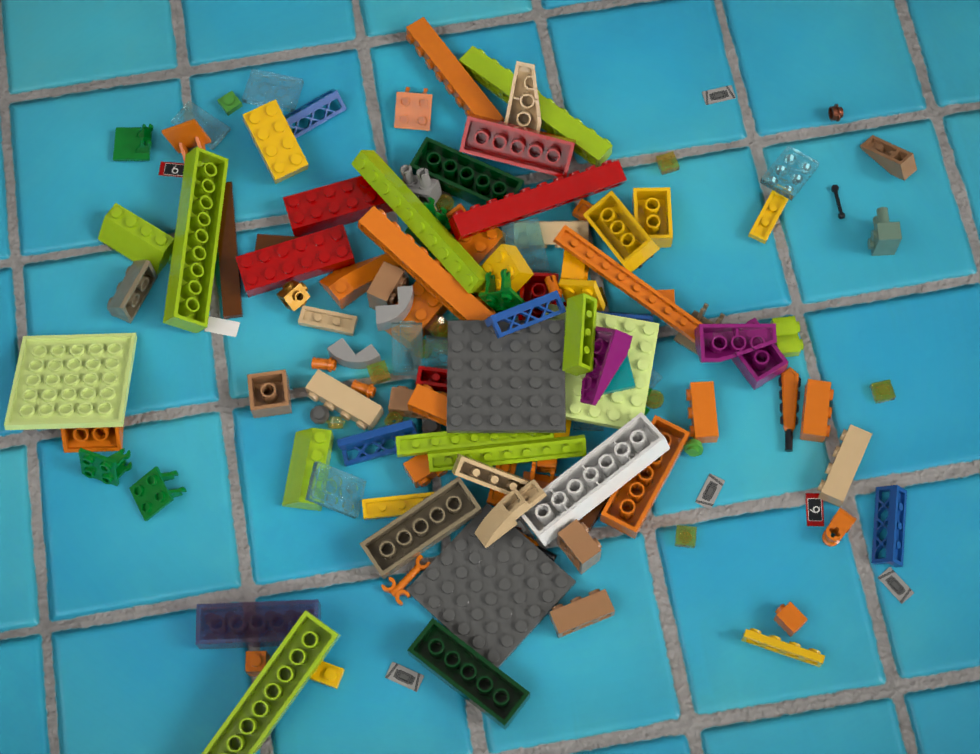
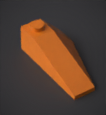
(354, 280)

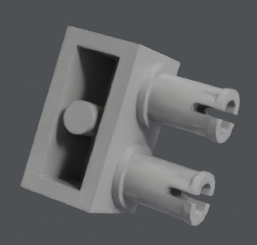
(421, 184)

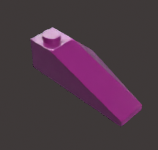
(725, 341)
(609, 353)

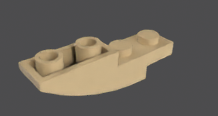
(509, 509)

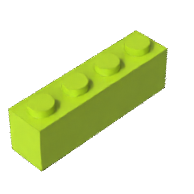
(579, 334)

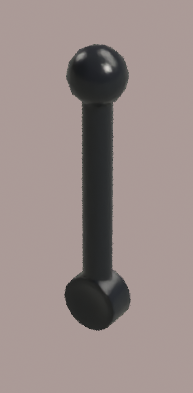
(834, 189)

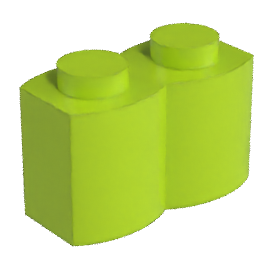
(787, 336)

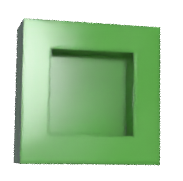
(229, 103)

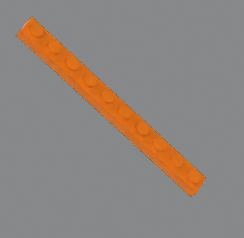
(627, 282)

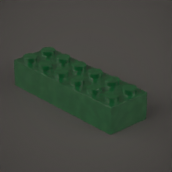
(463, 174)
(469, 673)

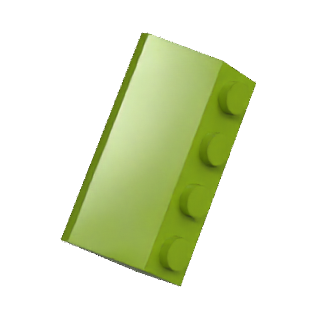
(135, 237)
(308, 447)

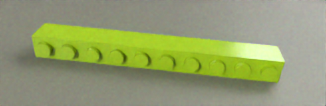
(554, 119)
(420, 221)

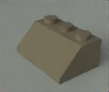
(132, 290)

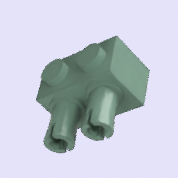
(886, 234)

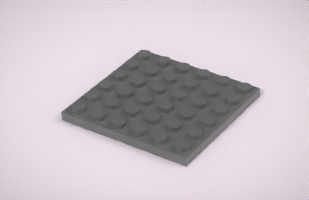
(505, 381)
(492, 592)

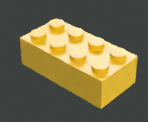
(275, 141)
(621, 231)

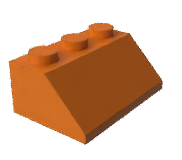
(92, 439)

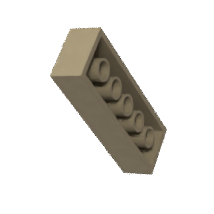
(421, 527)

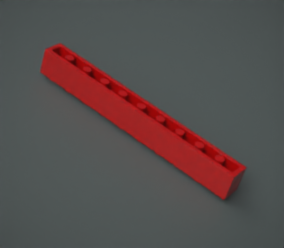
(536, 200)

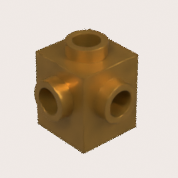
(293, 295)

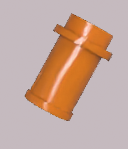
(552, 285)
(324, 364)
(364, 389)

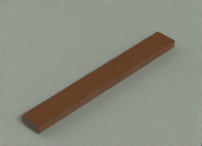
(227, 252)

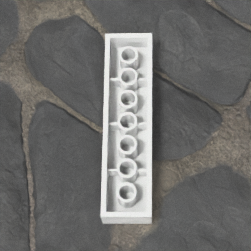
(596, 477)

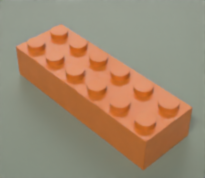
(633, 501)

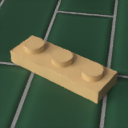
(327, 320)

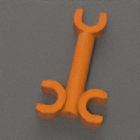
(397, 590)

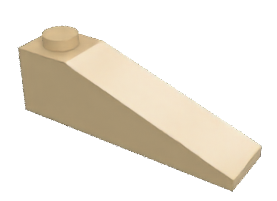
(523, 101)

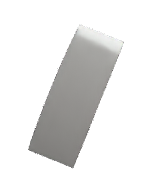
(395, 313)
(346, 357)

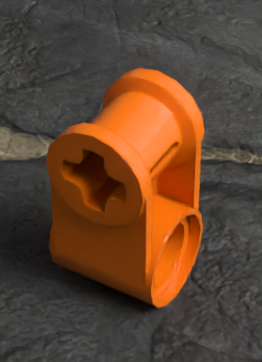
(839, 526)

